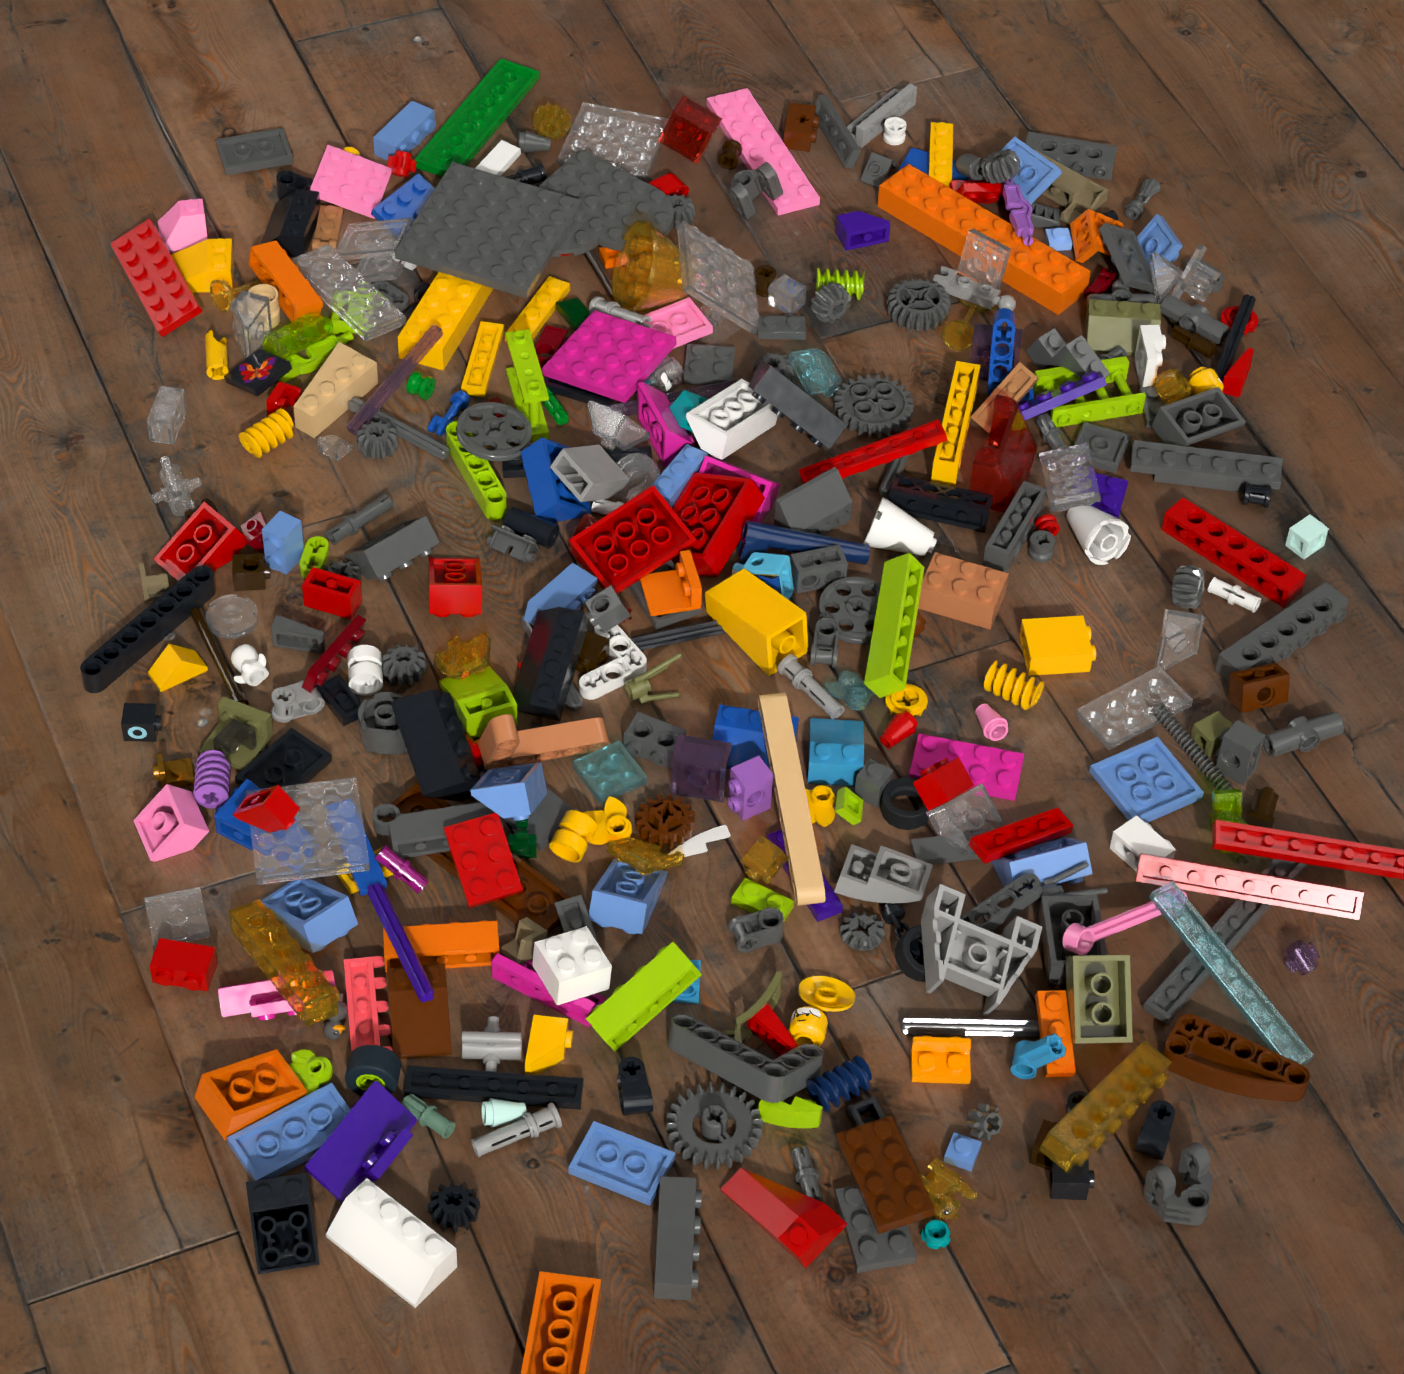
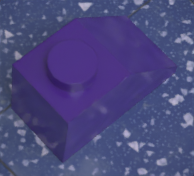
(861, 230)

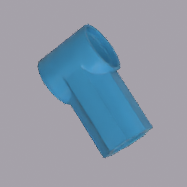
(1033, 1055)

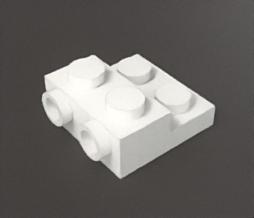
(1148, 354)

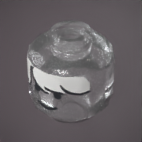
(666, 374)

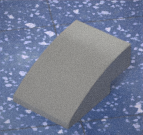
(883, 876)

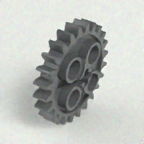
(873, 405)

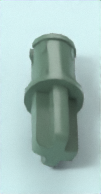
(428, 1116)

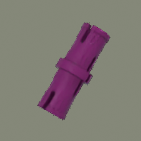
(401, 869)

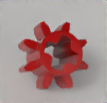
(401, 164)

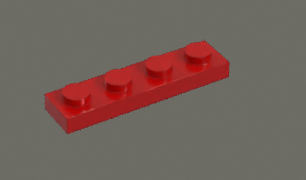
(1020, 835)

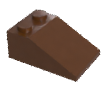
(417, 1026)

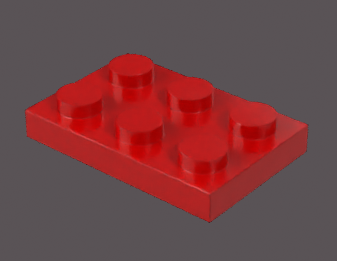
(483, 860)

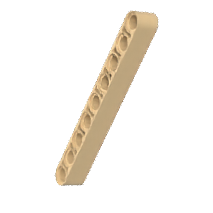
(791, 799)

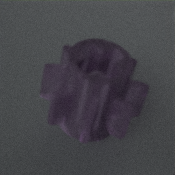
(1301, 957)

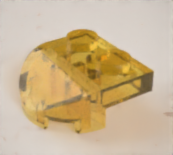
(464, 658)

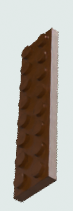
(538, 892)

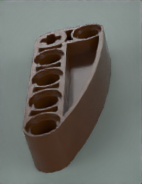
(1223, 1066)

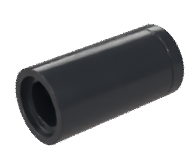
(525, 523)

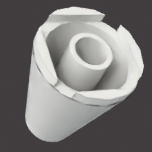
(899, 531)
(1098, 533)

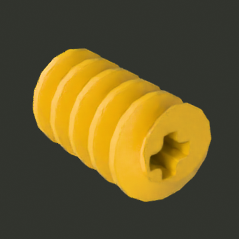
(267, 433)
(1012, 687)

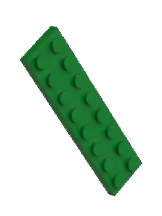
(477, 117)

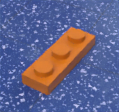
(1054, 1018)

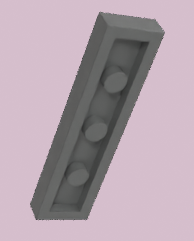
(837, 132)

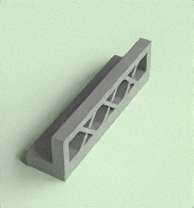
(872, 121)

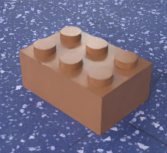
(963, 590)

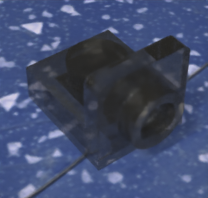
(233, 736)

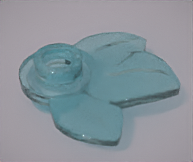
(850, 689)

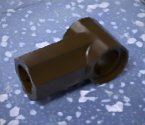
(1262, 808)

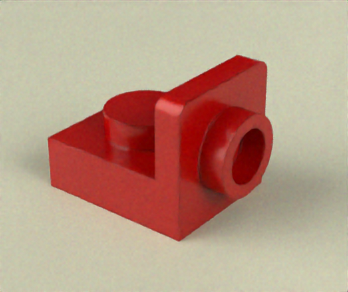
(282, 397)

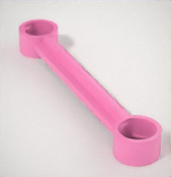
(1081, 938)

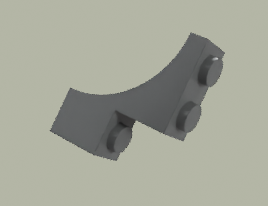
(1074, 356)

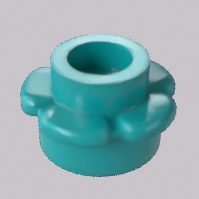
(938, 1228)

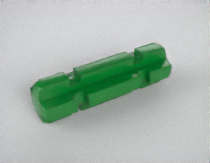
(555, 409)

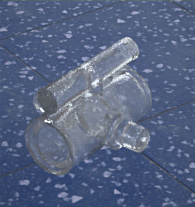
(175, 488)

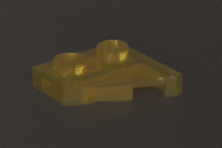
(643, 856)

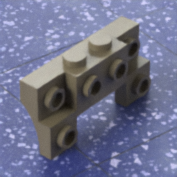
(1074, 192)

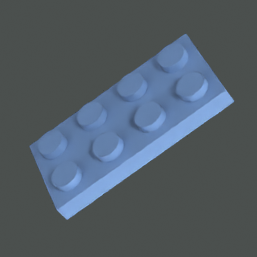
(288, 1134)

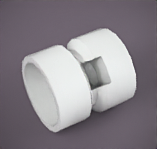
(365, 670)

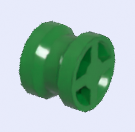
(421, 385)

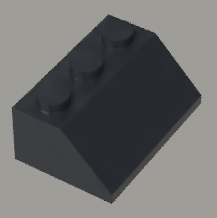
(294, 222)

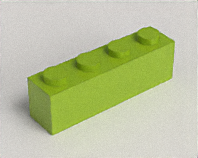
(643, 996)

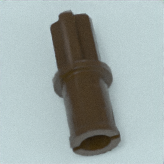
(1193, 341)

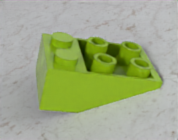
(480, 700)

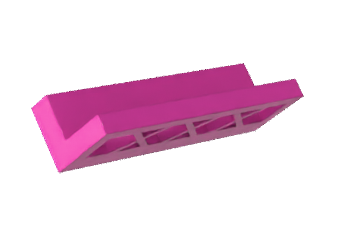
(526, 980)

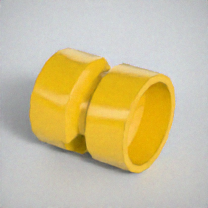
(572, 838)

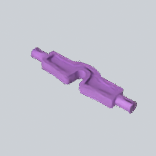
(1020, 211)

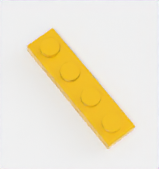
(941, 152)
(541, 306)
(482, 359)

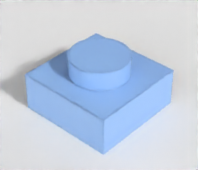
(1058, 239)

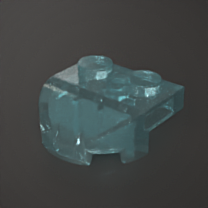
(816, 371)

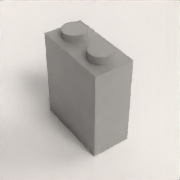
(589, 473)

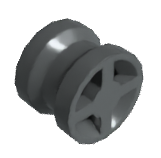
(1041, 546)

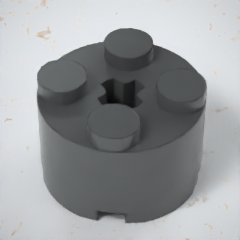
(378, 725)

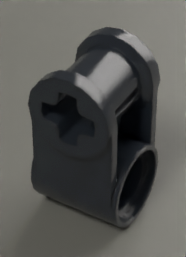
(289, 181)
(633, 1087)
(1156, 1130)

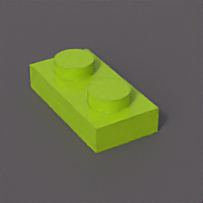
(756, 897)

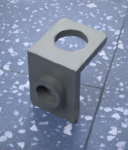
(877, 169)

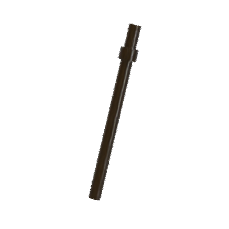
(217, 657)

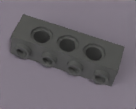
(1081, 156)
(1014, 527)

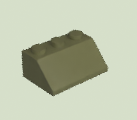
(1118, 324)

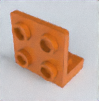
(1087, 236)
(673, 589)

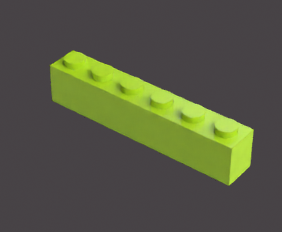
(894, 625)

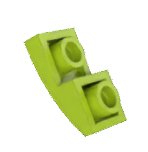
(800, 1114)

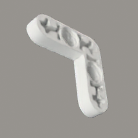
(620, 665)

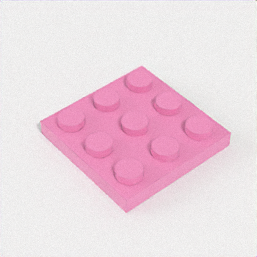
(350, 181)

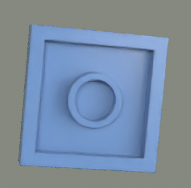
(1159, 238)

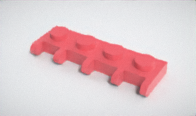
(362, 1002)

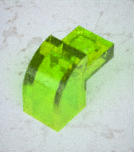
(1226, 807)

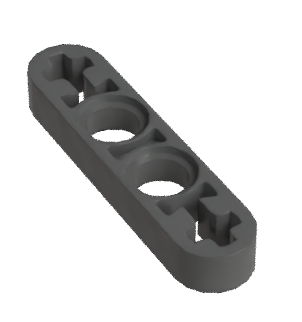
(1000, 915)

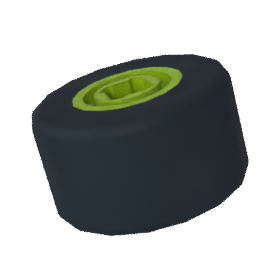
(372, 1064)

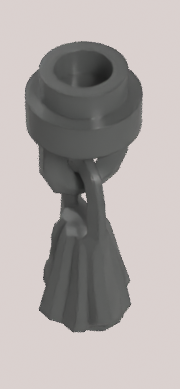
(1135, 208)

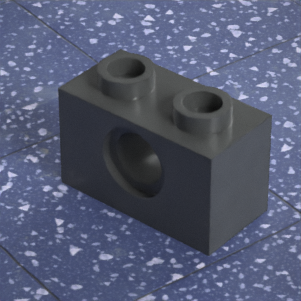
(1239, 752)

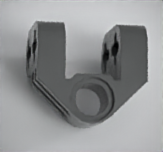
(747, 186)
(1195, 1175)

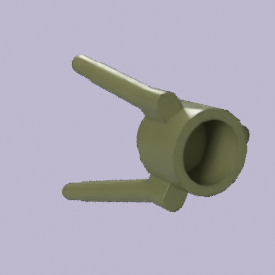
(639, 686)

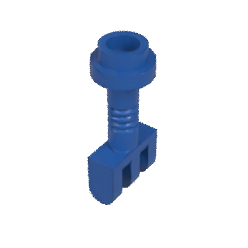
(459, 401)

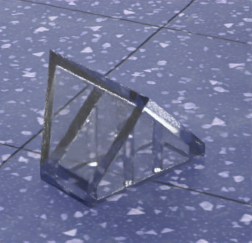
(1164, 276)

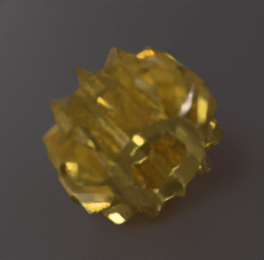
(552, 121)
(1172, 386)

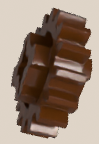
(665, 821)

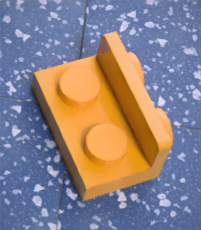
(940, 1060)

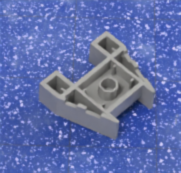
(970, 953)

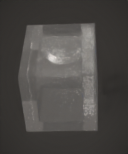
(786, 295)

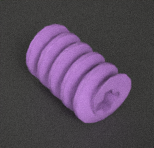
(212, 779)

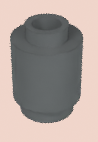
(970, 166)

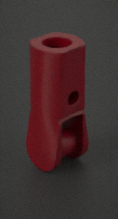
(1101, 283)

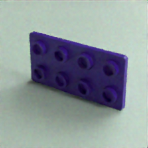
(362, 1143)

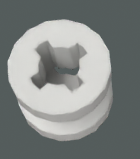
(894, 131)

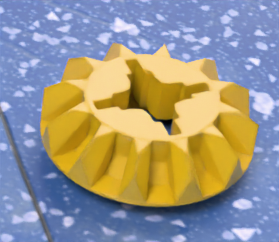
(913, 695)

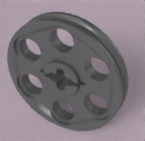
(493, 431)
(848, 605)

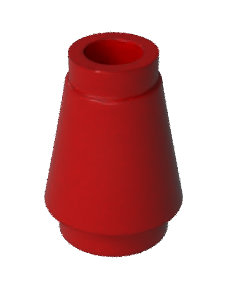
(899, 728)

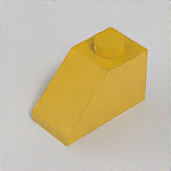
(547, 1043)

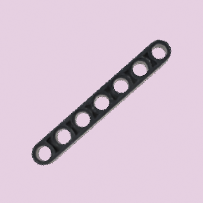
(147, 629)

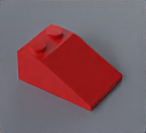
(202, 540)
(455, 586)

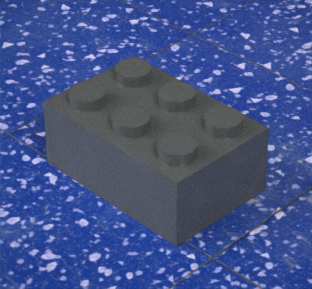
(1055, 916)

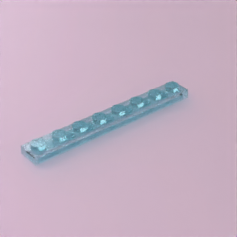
(1229, 974)

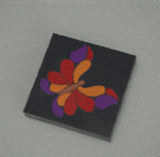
(258, 372)

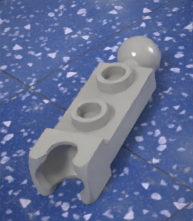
(972, 291)

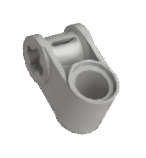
(296, 701)

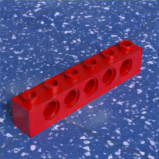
(1233, 552)

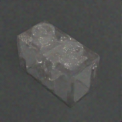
(166, 415)

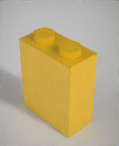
(1056, 645)

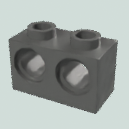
(817, 568)
(652, 739)

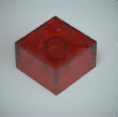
(690, 129)

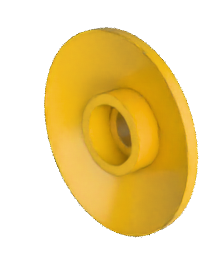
(826, 993)

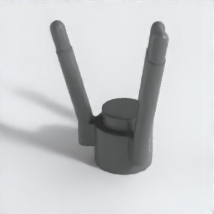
(1051, 889)

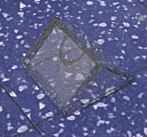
(1178, 637)

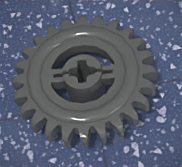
(713, 1111)

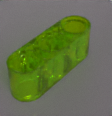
(307, 331)

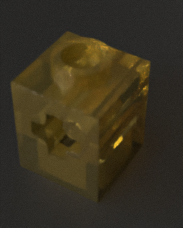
(763, 860)

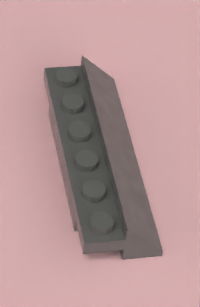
(1205, 466)

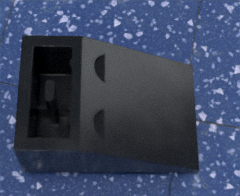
(282, 1223)

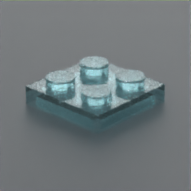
(609, 772)

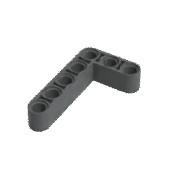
(741, 1065)

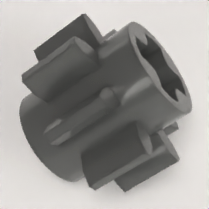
(984, 1121)

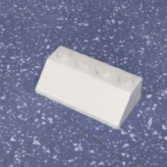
(730, 420)
(392, 1243)

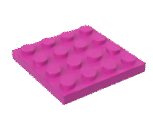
(609, 356)

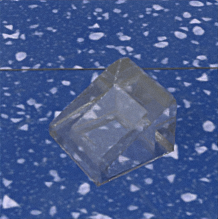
(334, 446)

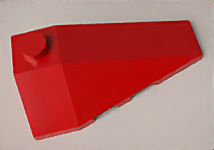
(789, 1217)

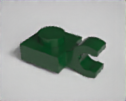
(522, 843)

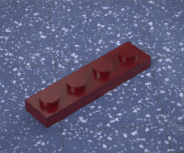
(332, 656)

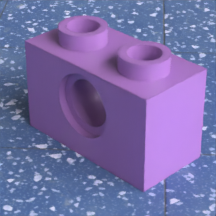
(750, 788)

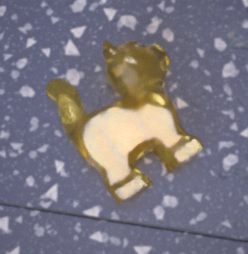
(941, 1185)

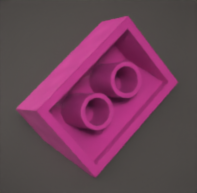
(659, 421)
(767, 487)

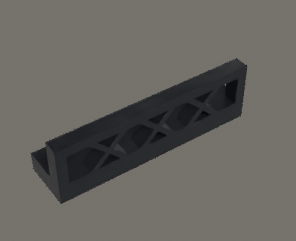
(938, 505)

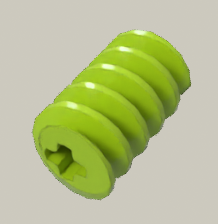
(852, 284)

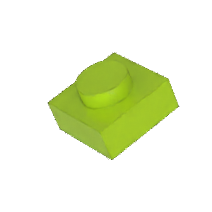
(849, 806)

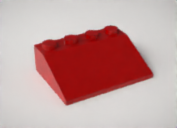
(715, 514)
(631, 541)

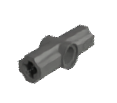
(1195, 319)
(1303, 734)

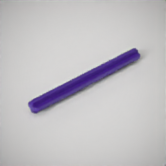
(401, 942)

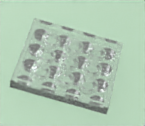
(615, 136)
(718, 277)
(321, 842)

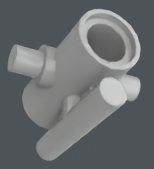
(491, 1045)

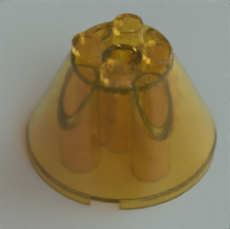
(647, 270)

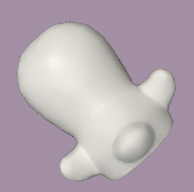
(249, 664)

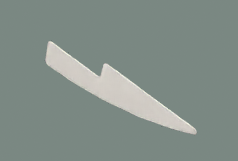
(698, 843)

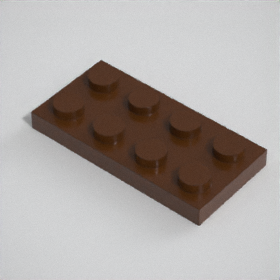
(885, 1174)

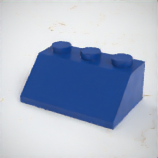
(549, 494)
(745, 732)

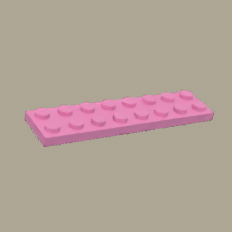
(760, 143)

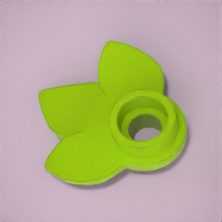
(304, 1066)

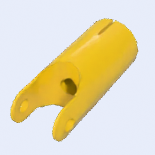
(216, 356)

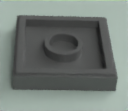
(1105, 446)

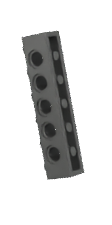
(1285, 631)

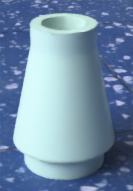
(501, 1112)

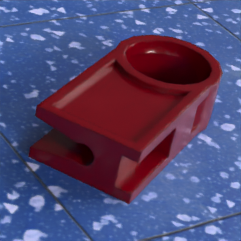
(550, 342)

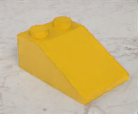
(206, 262)

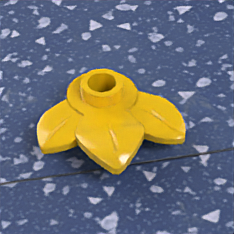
(821, 804)
(609, 820)

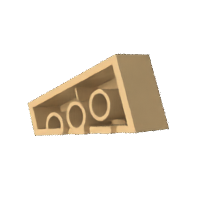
(338, 380)

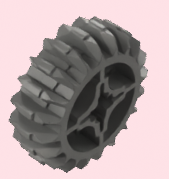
(918, 305)

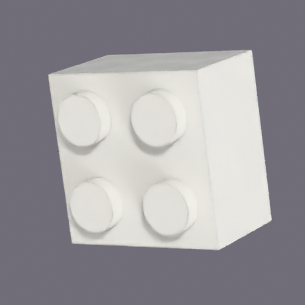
(571, 965)

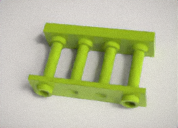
(527, 381)
(1095, 410)

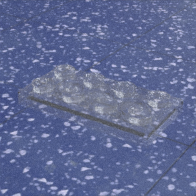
(1069, 477)
(1130, 707)

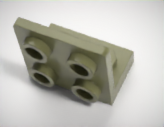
(245, 714)

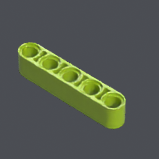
(478, 476)

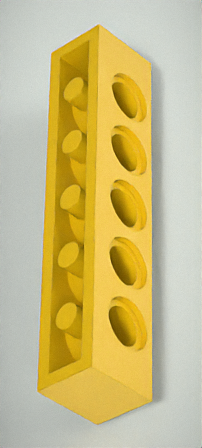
(956, 423)

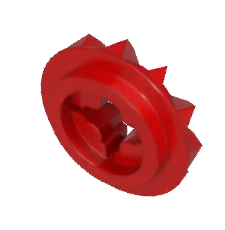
(1229, 314)

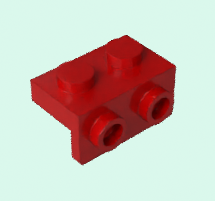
(978, 191)

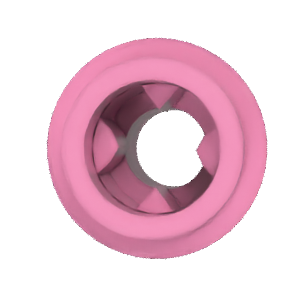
(991, 722)

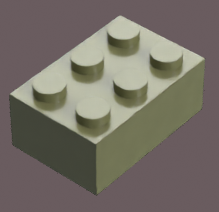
(1099, 998)

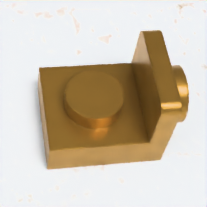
(174, 772)

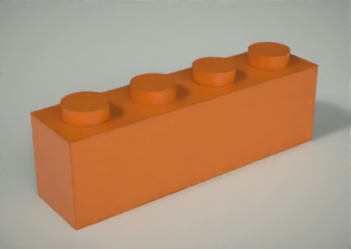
(277, 269)
(449, 944)

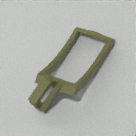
(772, 994)

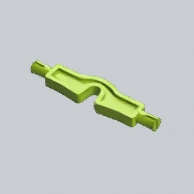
(317, 355)

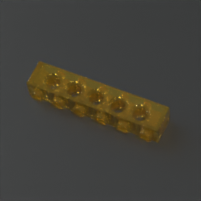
(284, 962)
(1106, 1107)

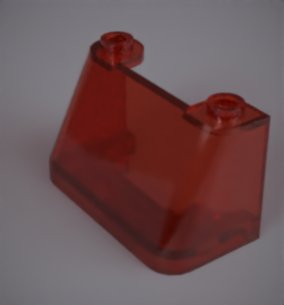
(1005, 468)

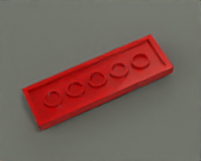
(156, 277)

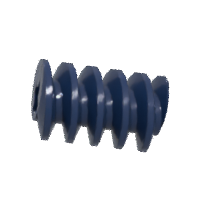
(839, 1083)

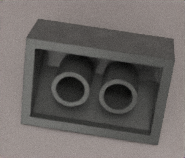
(1196, 418)
(816, 505)
(394, 548)

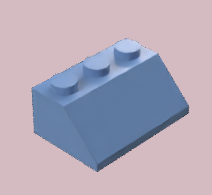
(512, 790)
(1045, 861)

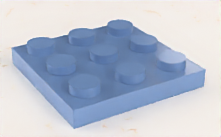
(1146, 781)

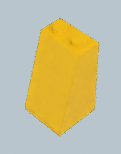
(758, 619)

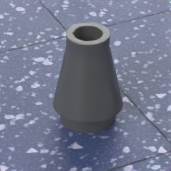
(532, 142)

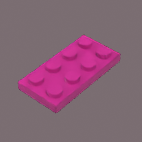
(993, 767)

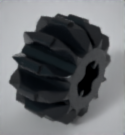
(454, 1206)

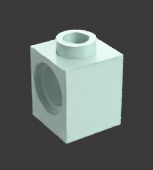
(1306, 536)

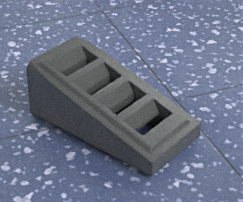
(1039, 211)
(296, 636)

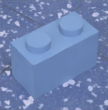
(283, 542)

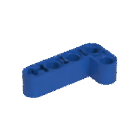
(1004, 355)

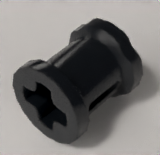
(1256, 495)

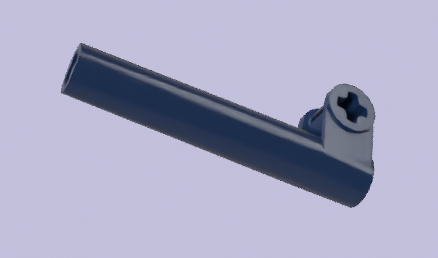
(760, 536)

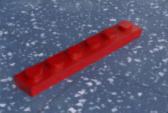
(879, 452)

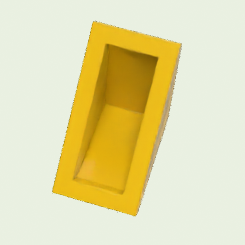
(176, 666)

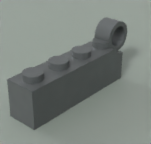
(423, 831)

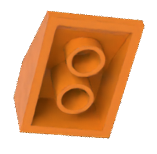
(248, 1091)

